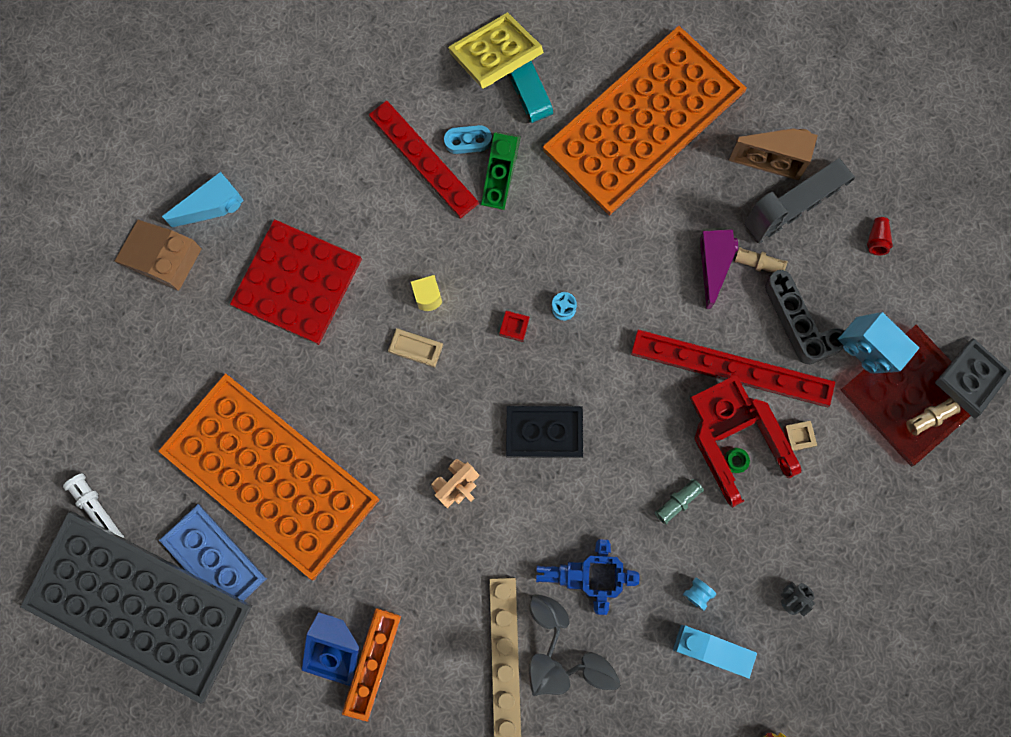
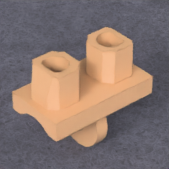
(458, 486)

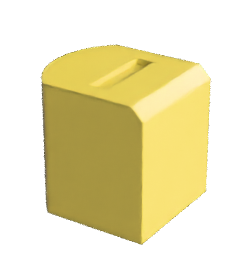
(427, 293)

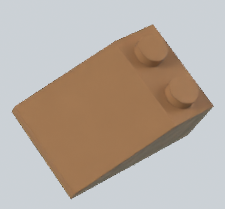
(777, 152)
(159, 254)

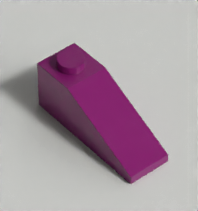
(717, 255)

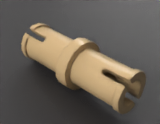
(760, 261)
(933, 416)

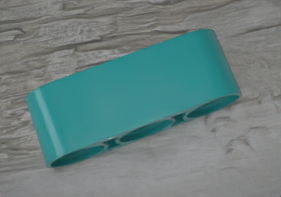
(532, 93)

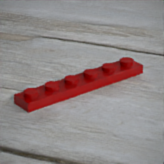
(423, 159)

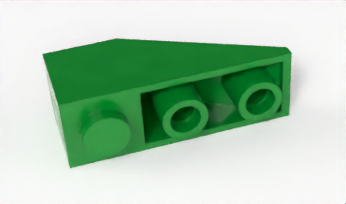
(500, 169)

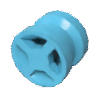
(565, 301)
(699, 594)

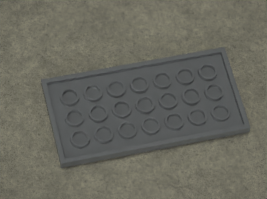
(136, 607)

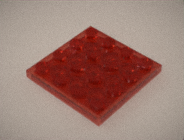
(896, 397)

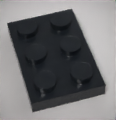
(544, 432)

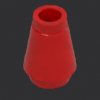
(880, 237)

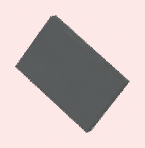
(973, 378)

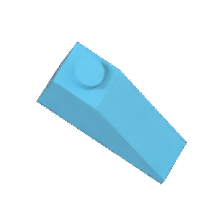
(209, 201)
(715, 651)

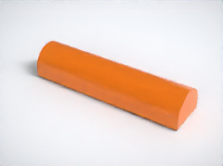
(371, 665)

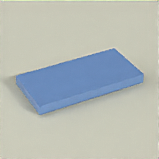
(211, 554)

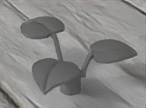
(548, 675)

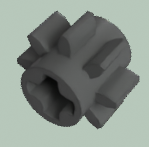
(797, 599)

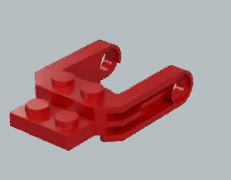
(727, 410)

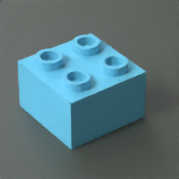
(878, 343)

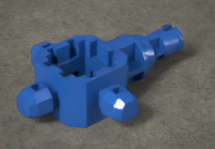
(576, 576)

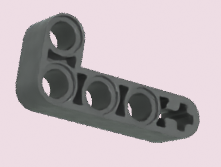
(801, 316)

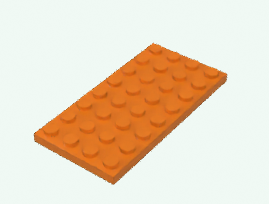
(644, 120)
(234, 453)

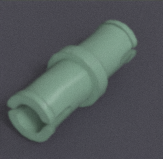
(679, 501)

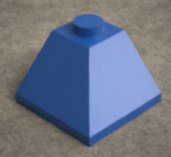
(330, 650)

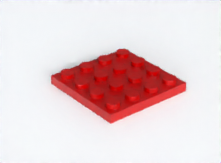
(296, 281)

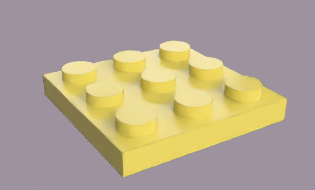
(495, 50)

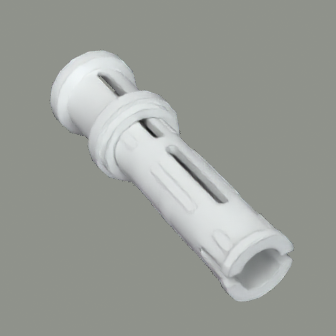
(85, 498)

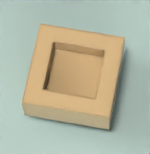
(800, 436)

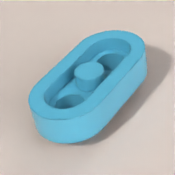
(468, 138)

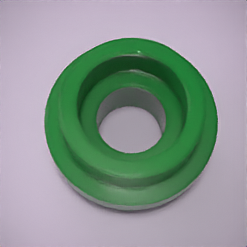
(744, 457)

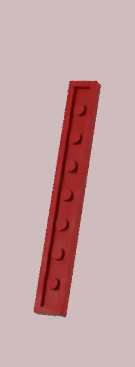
(725, 365)

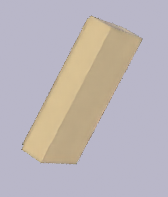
(415, 347)

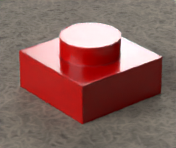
(514, 326)

